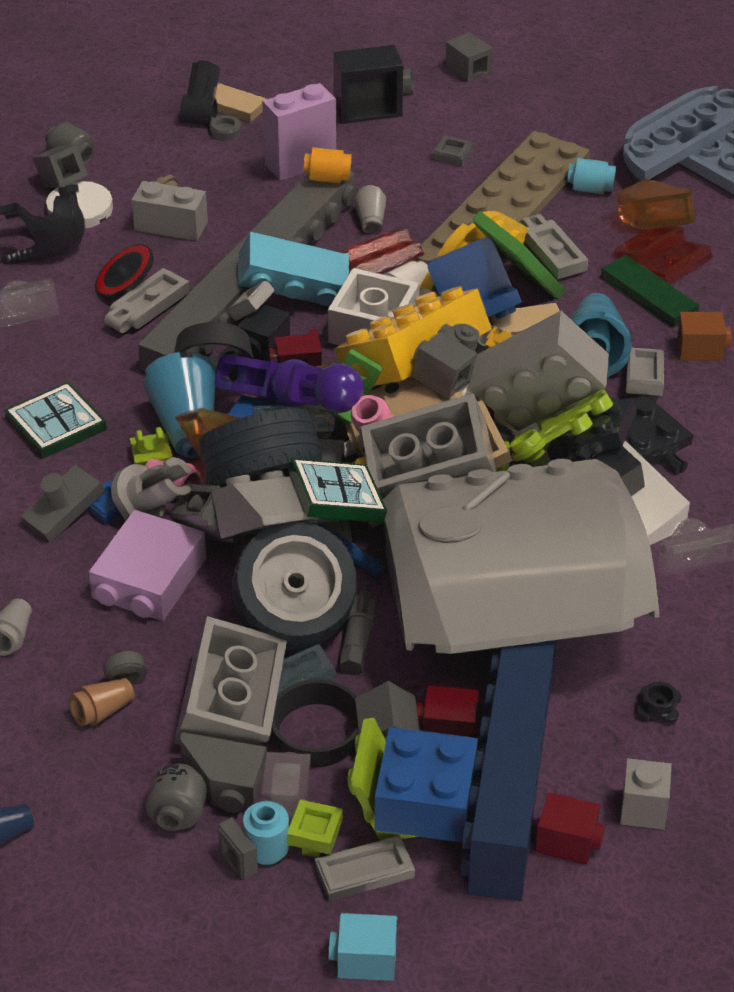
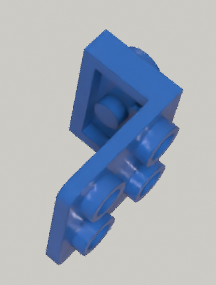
(477, 267)

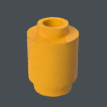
(327, 165)

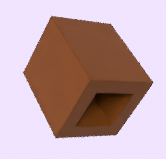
(702, 336)

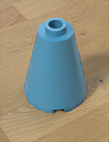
(603, 323)
(178, 387)

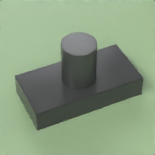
(62, 502)

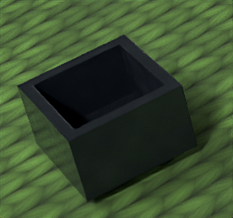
(368, 84)

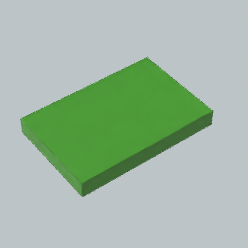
(519, 255)

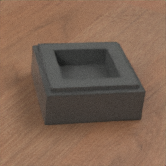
(452, 151)
(237, 849)

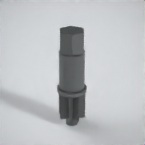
(357, 633)

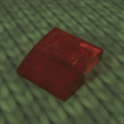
(383, 251)
(665, 252)

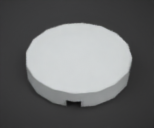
(92, 199)

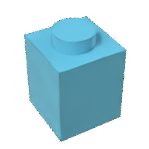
(365, 946)

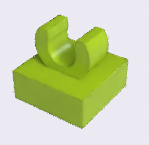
(150, 447)
(314, 828)

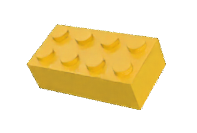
(394, 339)

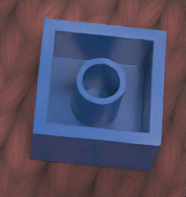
(425, 784)

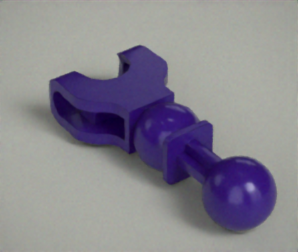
(293, 382)

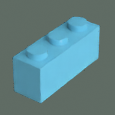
(292, 268)

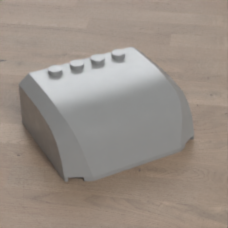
(551, 563)

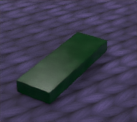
(648, 289)

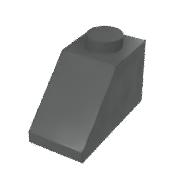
(229, 767)

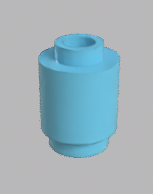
(591, 176)
(267, 827)

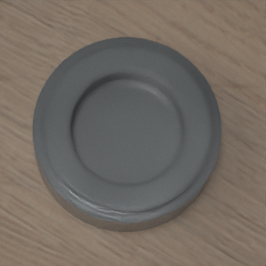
(225, 128)
(125, 665)

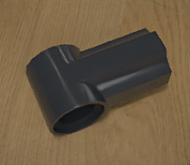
(200, 102)

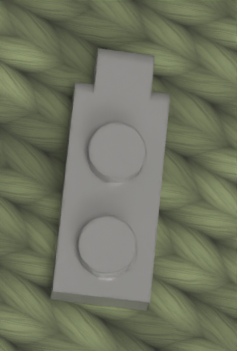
(554, 247)
(146, 301)

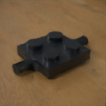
(605, 433)
(658, 435)

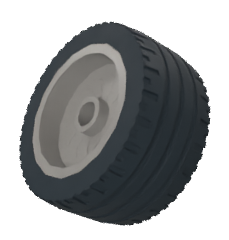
(258, 445)
(273, 569)

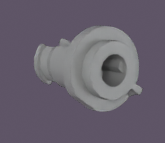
(148, 489)

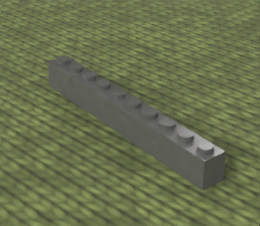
(296, 218)

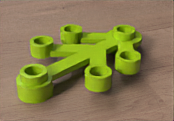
(529, 444)

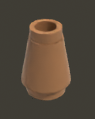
(100, 700)

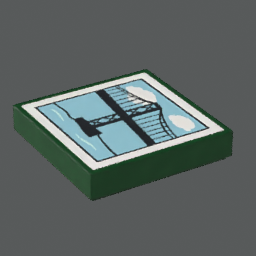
(55, 420)
(337, 490)

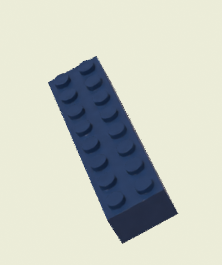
(509, 769)

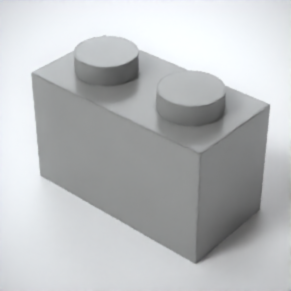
(169, 210)

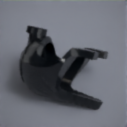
(52, 234)

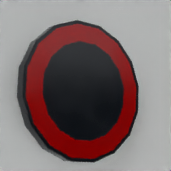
(124, 271)

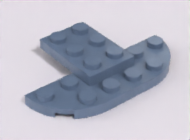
(687, 132)

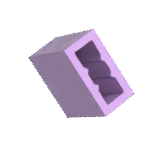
(296, 124)
(147, 565)

